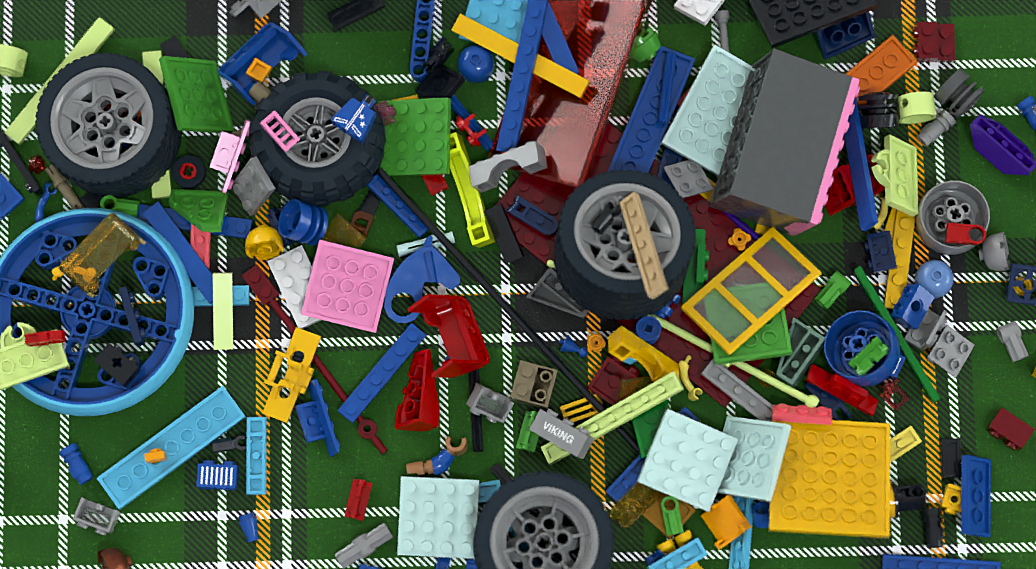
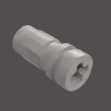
(936, 128)

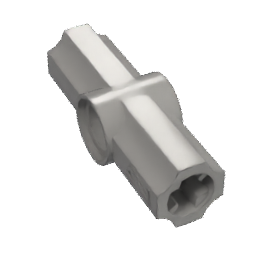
(363, 546)

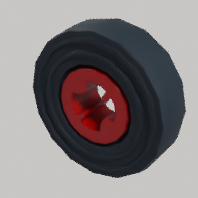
(180, 167)

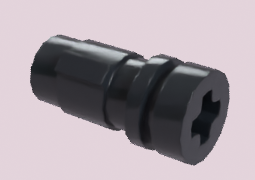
(933, 531)

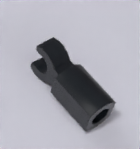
(606, 218)
(228, 444)

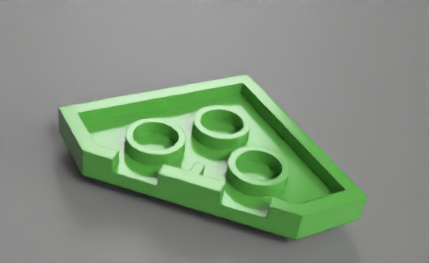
(200, 207)

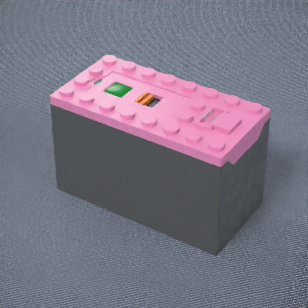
(785, 143)

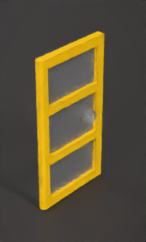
(751, 290)

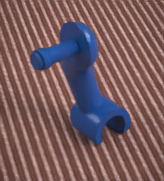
(42, 202)

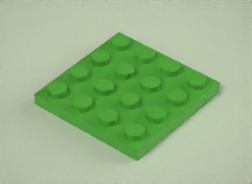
(196, 95)
(418, 138)
(768, 342)

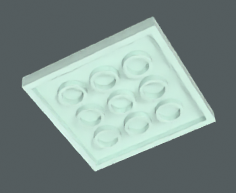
(755, 459)
(687, 460)
(437, 517)

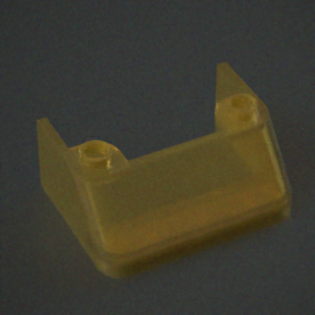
(99, 252)

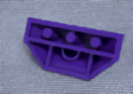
(1001, 147)

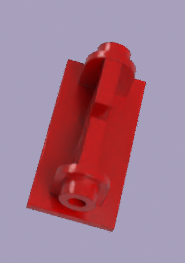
(358, 499)

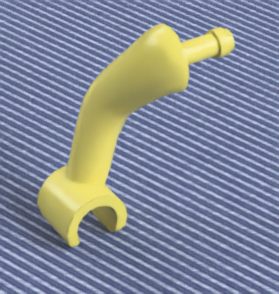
(883, 212)
(683, 370)

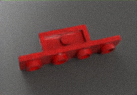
(842, 389)

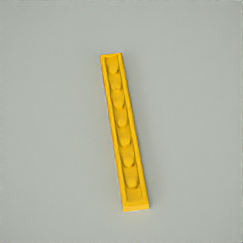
(508, 49)

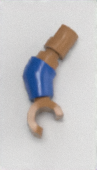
(441, 462)

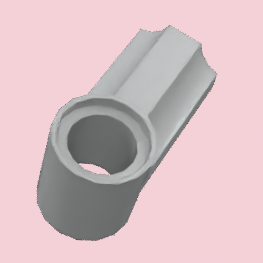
(1011, 336)

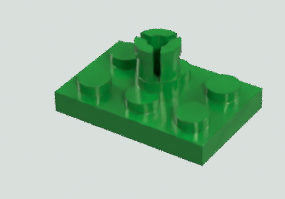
(646, 426)

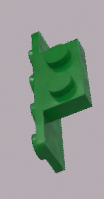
(696, 272)

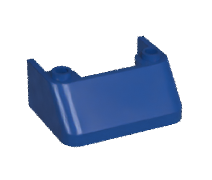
(268, 45)

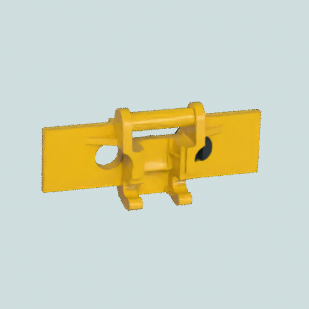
(298, 375)

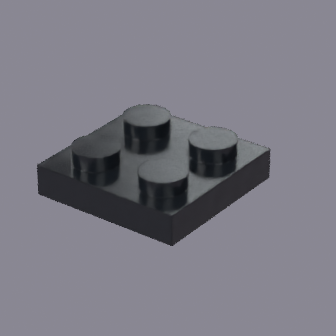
(440, 83)

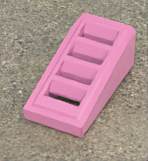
(268, 119)

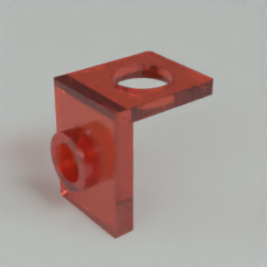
(890, 388)

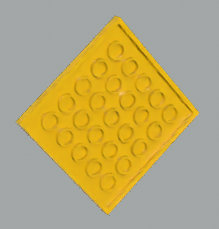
(834, 480)

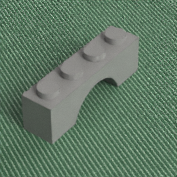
(486, 173)

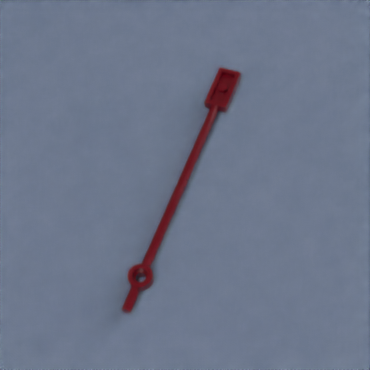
(267, 295)

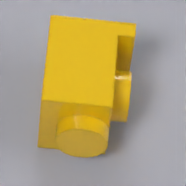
(946, 504)

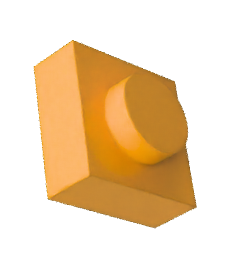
(258, 71)
(155, 455)

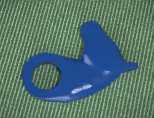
(420, 267)

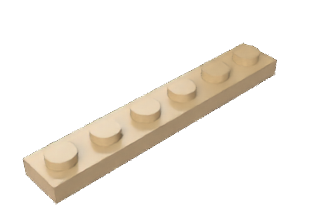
(643, 245)

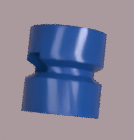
(648, 329)

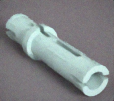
(403, 248)

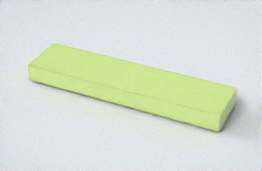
(222, 311)

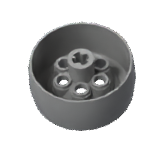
(938, 197)

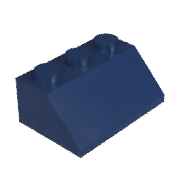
(844, 35)

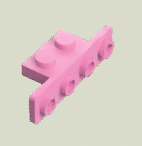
(227, 154)

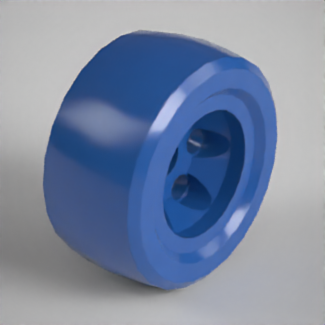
(845, 337)

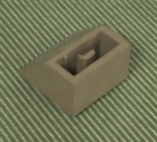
(533, 384)

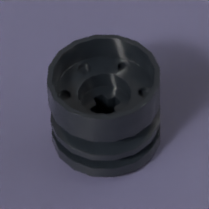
(878, 110)

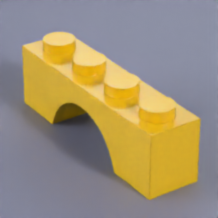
(626, 345)

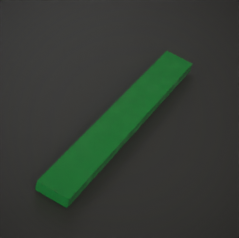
(905, 349)

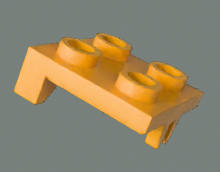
(726, 521)

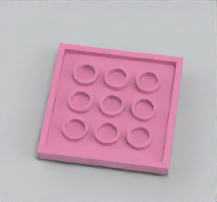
(347, 286)

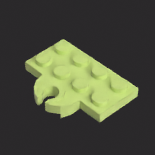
(898, 174)
(26, 363)

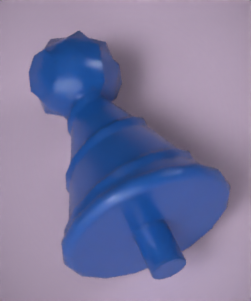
(570, 346)

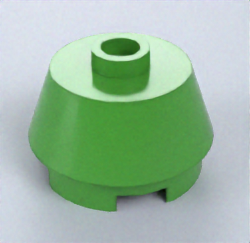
(647, 45)

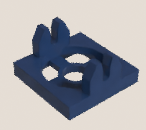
(1012, 297)

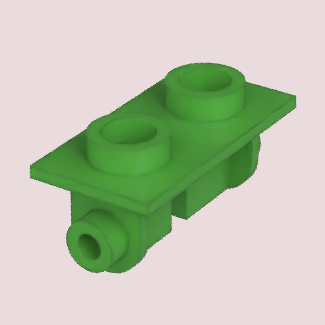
(873, 351)
(527, 438)

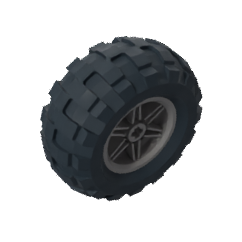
(310, 176)

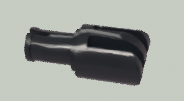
(438, 55)

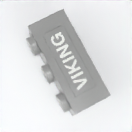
(562, 433)

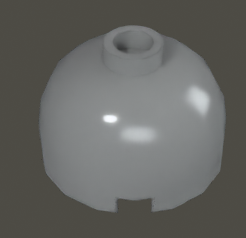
(995, 252)

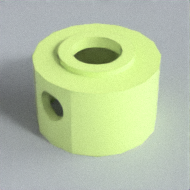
(12, 61)
(916, 107)

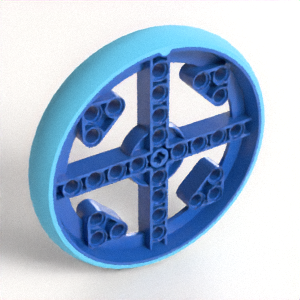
(174, 284)

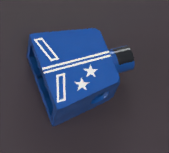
(356, 118)

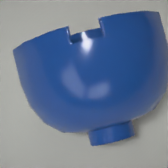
(476, 64)

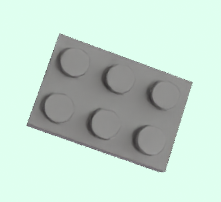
(253, 186)

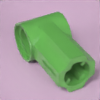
(122, 205)
(835, 286)
(672, 518)

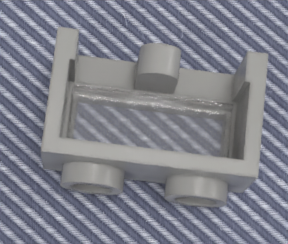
(489, 403)
(96, 516)

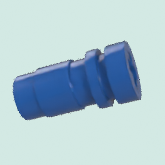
(1026, 107)
(78, 466)

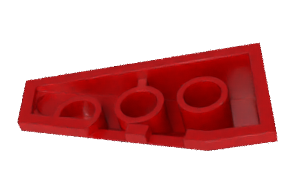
(420, 403)

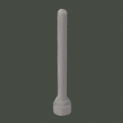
(722, 19)

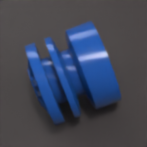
(303, 222)

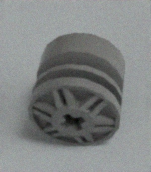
(959, 93)

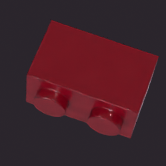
(1010, 429)

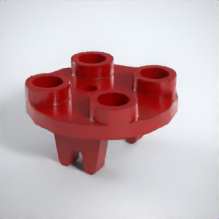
(462, 125)

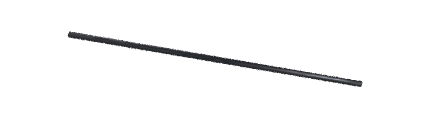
(502, 303)

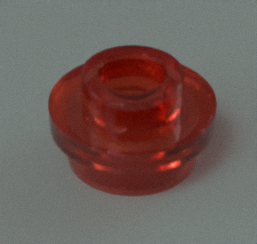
(36, 164)

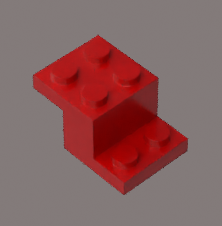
(842, 192)

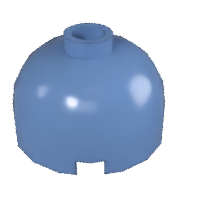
(935, 277)

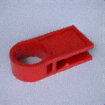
(959, 233)
(45, 338)

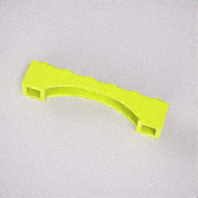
(473, 205)

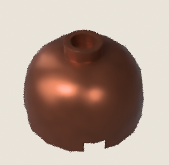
(113, 559)

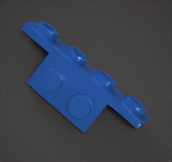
(316, 421)

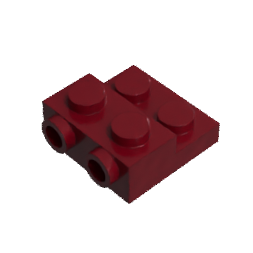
(934, 42)
(609, 377)

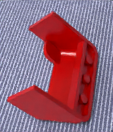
(458, 331)

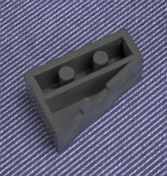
(551, 293)

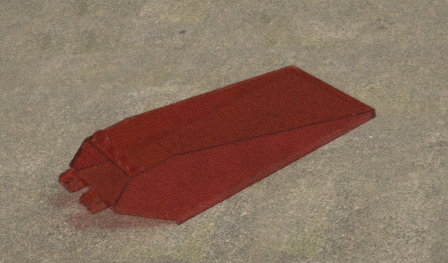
(571, 128)

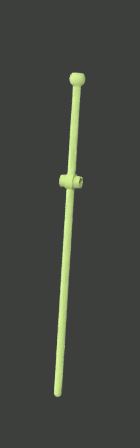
(810, 401)

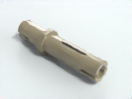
(61, 183)

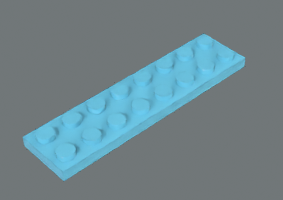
(179, 440)

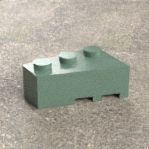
(806, 347)

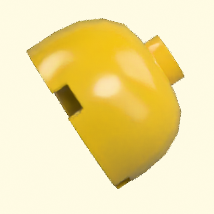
(264, 243)

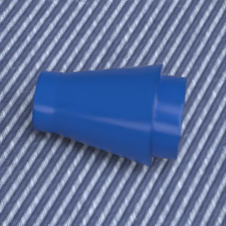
(249, 525)

